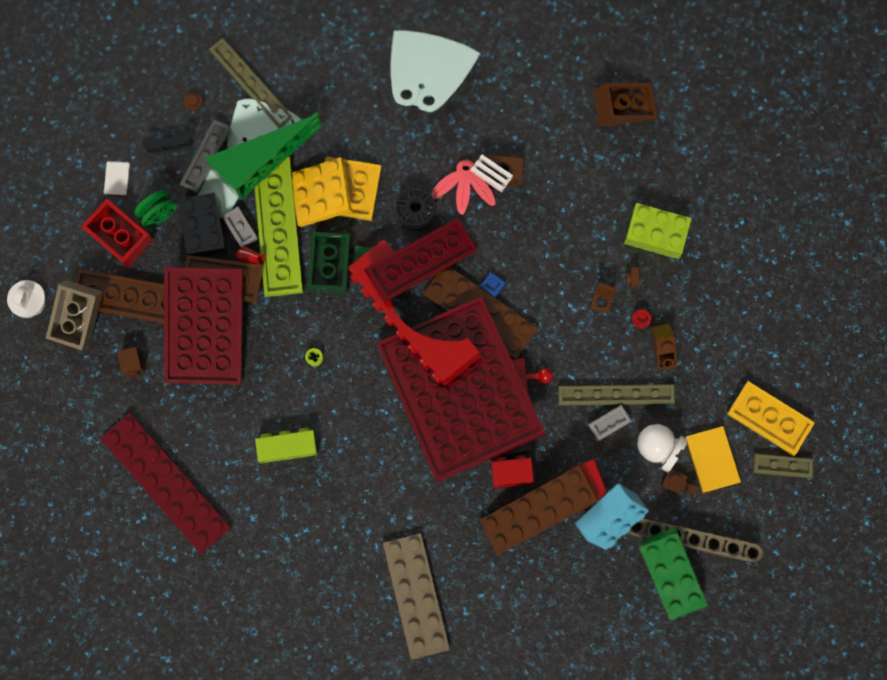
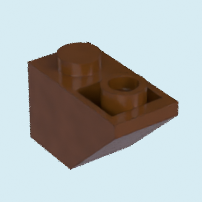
(664, 346)

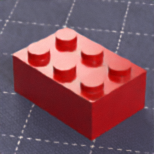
(117, 233)

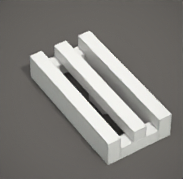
(500, 170)

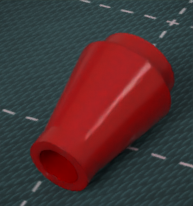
(249, 256)

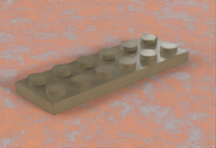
(416, 596)

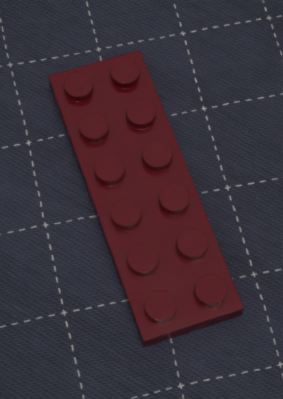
(420, 260)

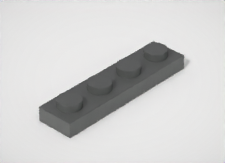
(210, 145)

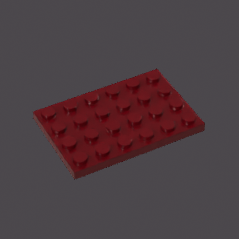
(203, 325)

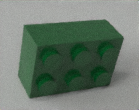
(329, 263)

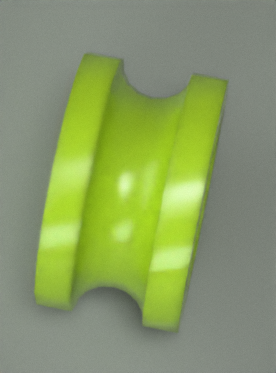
(317, 352)

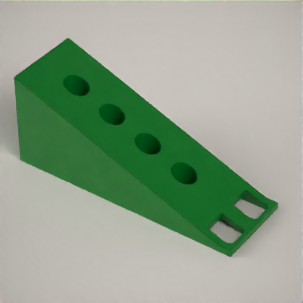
(251, 162)

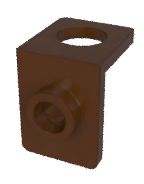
(603, 290)

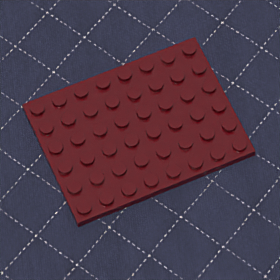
(479, 410)

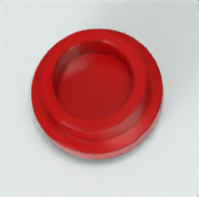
(641, 318)

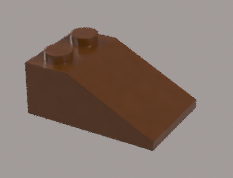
(624, 103)

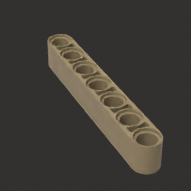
(703, 539)

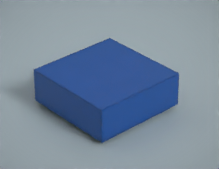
(492, 285)

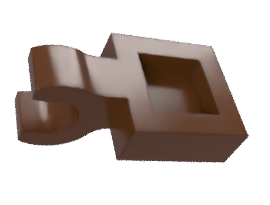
(676, 482)

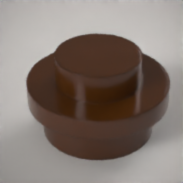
(193, 101)

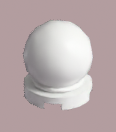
(659, 445)

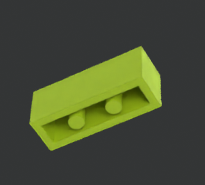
(286, 445)

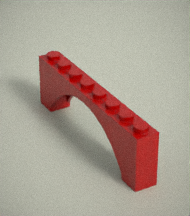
(443, 358)

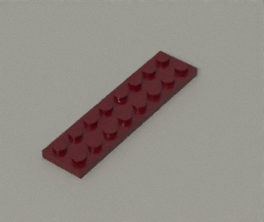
(165, 483)

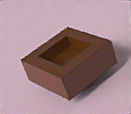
(632, 278)

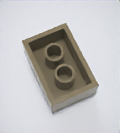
(74, 315)

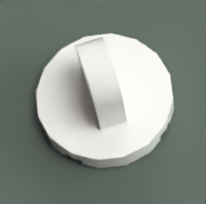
(26, 299)

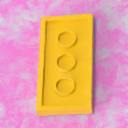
(770, 418)

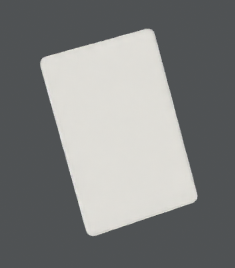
(116, 178)

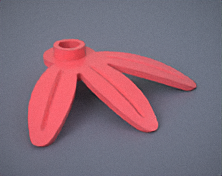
(464, 178)

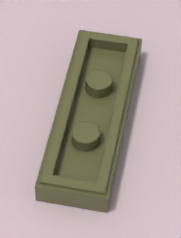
(783, 466)

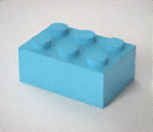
(612, 517)

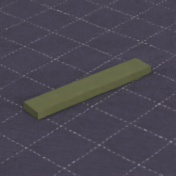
(248, 80)
(616, 395)

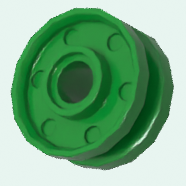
(155, 209)

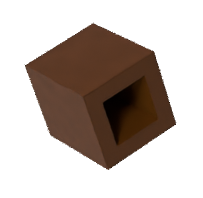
(131, 362)

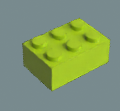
(657, 231)

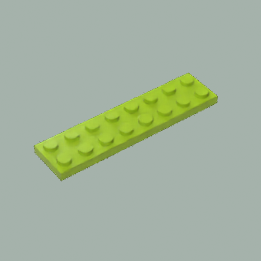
(278, 233)

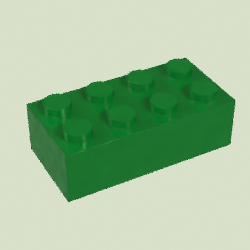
(672, 573)

